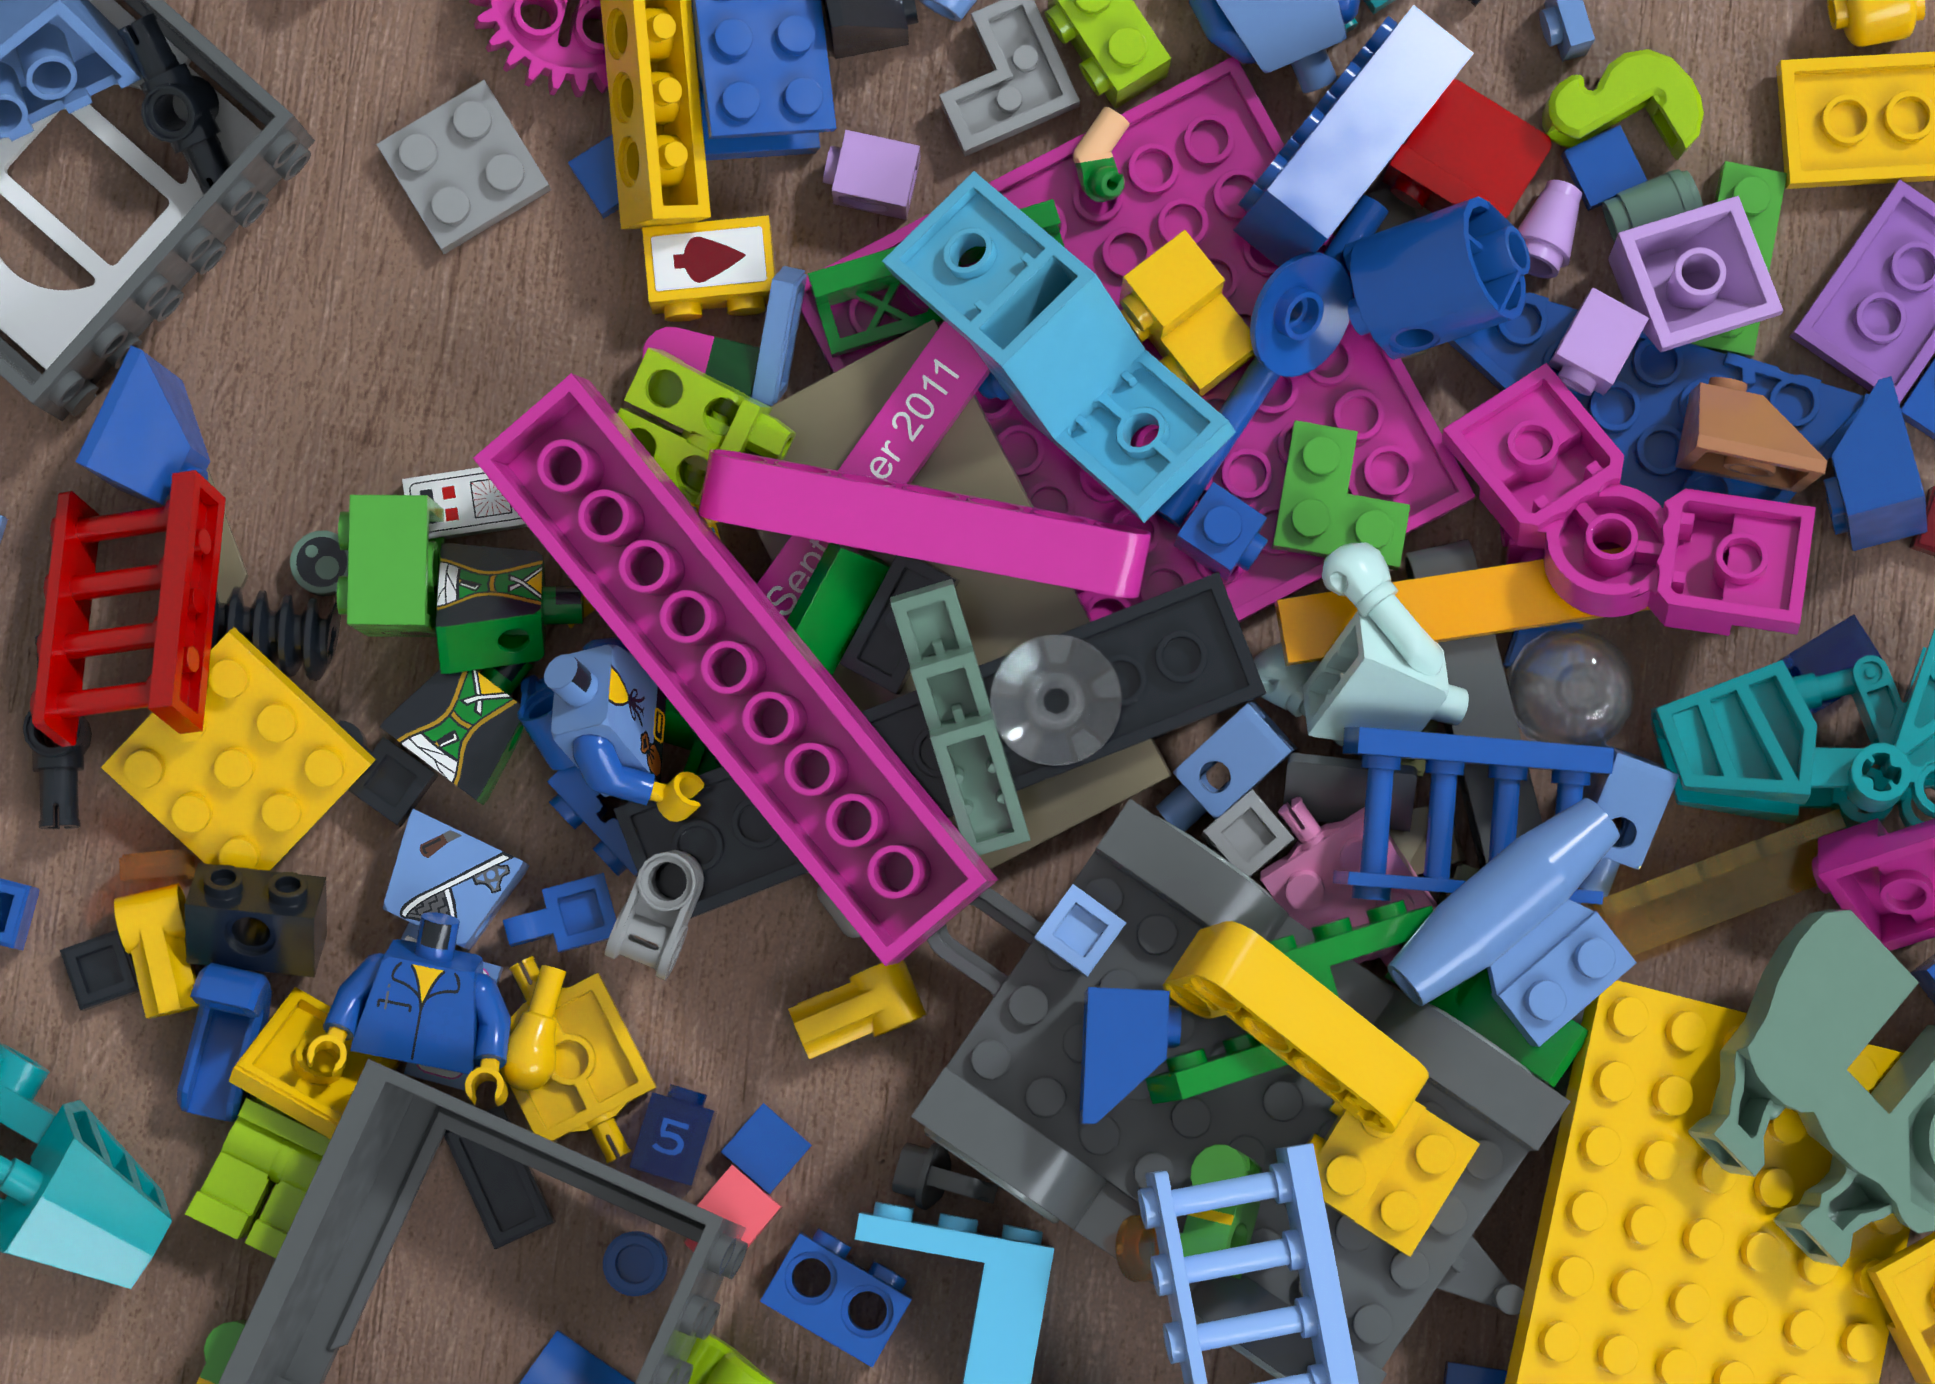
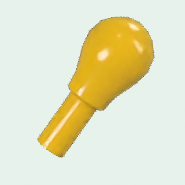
(532, 1042)

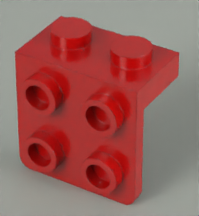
(1467, 151)

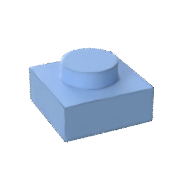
(1079, 930)

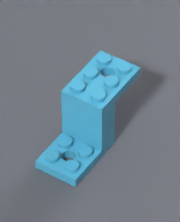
(1058, 346)
(1009, 1289)

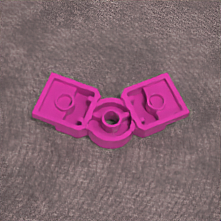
(1558, 489)

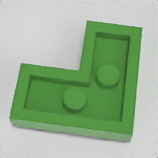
(1314, 502)

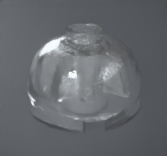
(1571, 688)

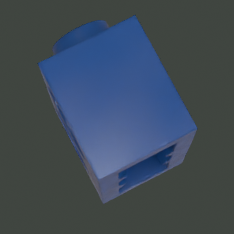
(829, 1312)

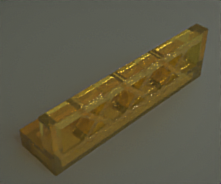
(1717, 887)

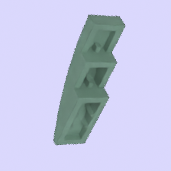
(959, 717)

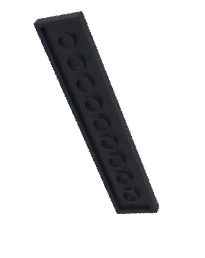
(1174, 665)

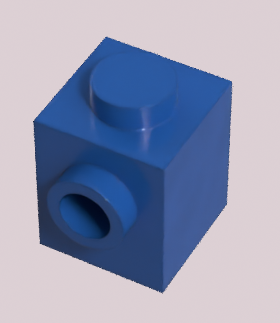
(1222, 533)

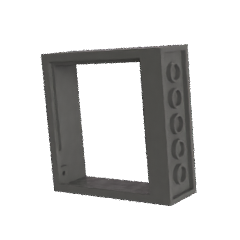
(365, 1196)

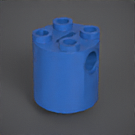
(1437, 277)

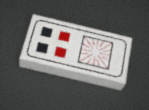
(469, 503)

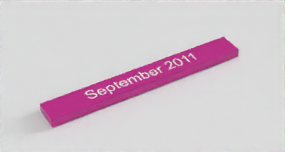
(893, 445)

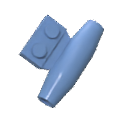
(1518, 922)

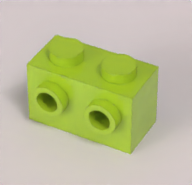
(1115, 44)

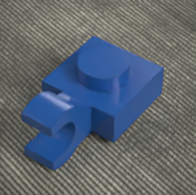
(574, 913)

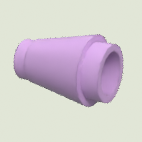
(1551, 228)

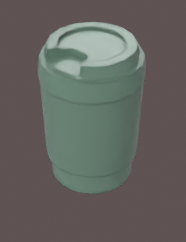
(1651, 201)

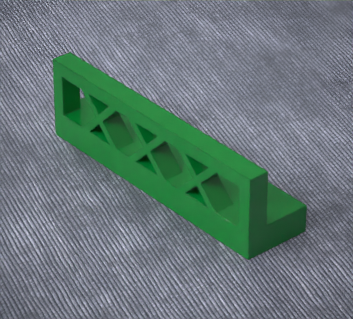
(869, 275)

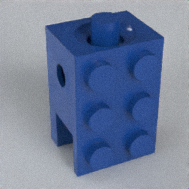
(762, 77)

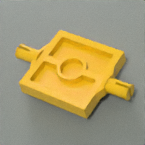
(594, 1068)

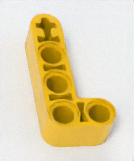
(1299, 1020)

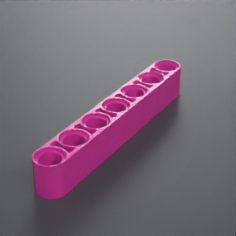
(924, 523)

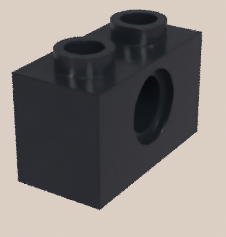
(256, 919)

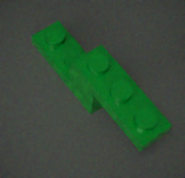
(1247, 1057)

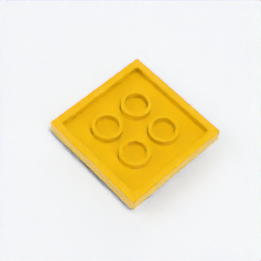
(252, 774)

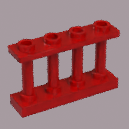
(178, 633)

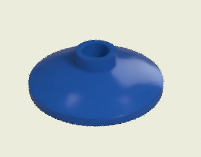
(1301, 314)

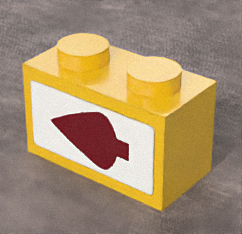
(709, 267)

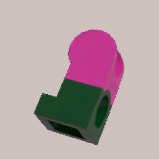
(717, 357)

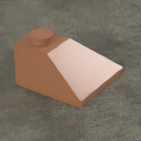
(1745, 439)

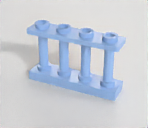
(1302, 1248)

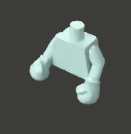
(1377, 671)

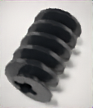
(281, 632)

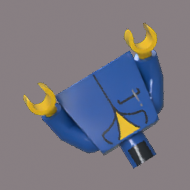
(423, 1008)

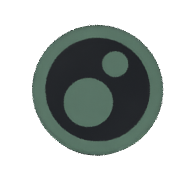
(319, 562)

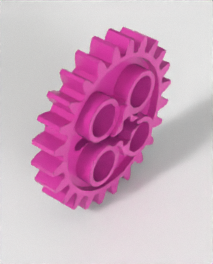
(540, 47)

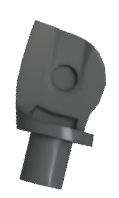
(927, 1174)

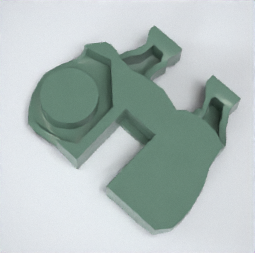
(1805, 1026)

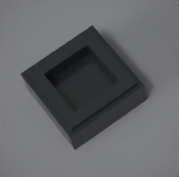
(100, 970)

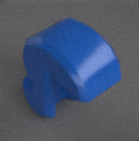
(228, 1020)

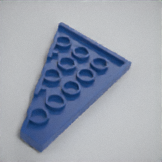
(1651, 396)

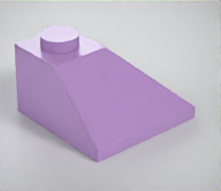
(1694, 274)

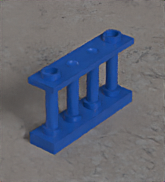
(1445, 760)

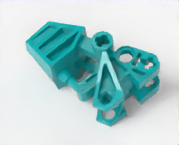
(1754, 740)
(82, 1195)

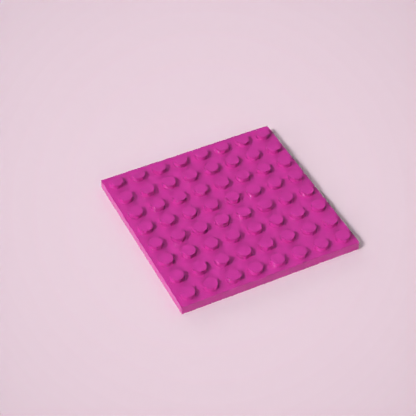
(1187, 170)

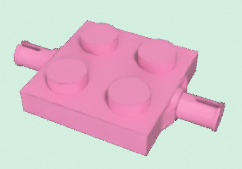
(1304, 876)

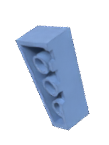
(56, 60)

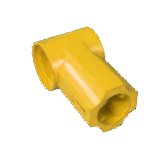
(154, 933)
(870, 1004)

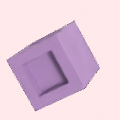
(873, 174)
(1597, 343)

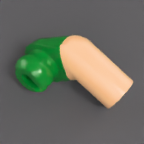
(1095, 160)

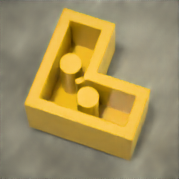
(1182, 312)

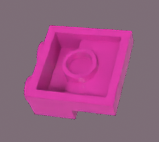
(1882, 878)

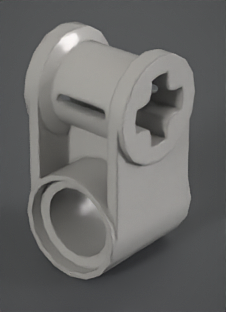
(656, 916)

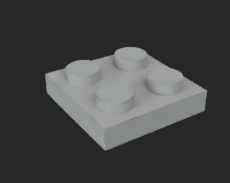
(464, 167)

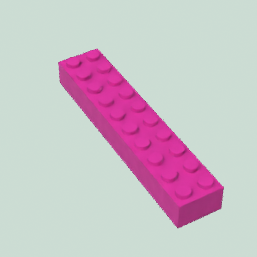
(735, 669)

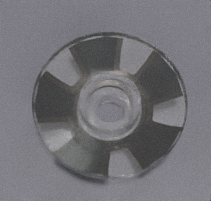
(1055, 664)

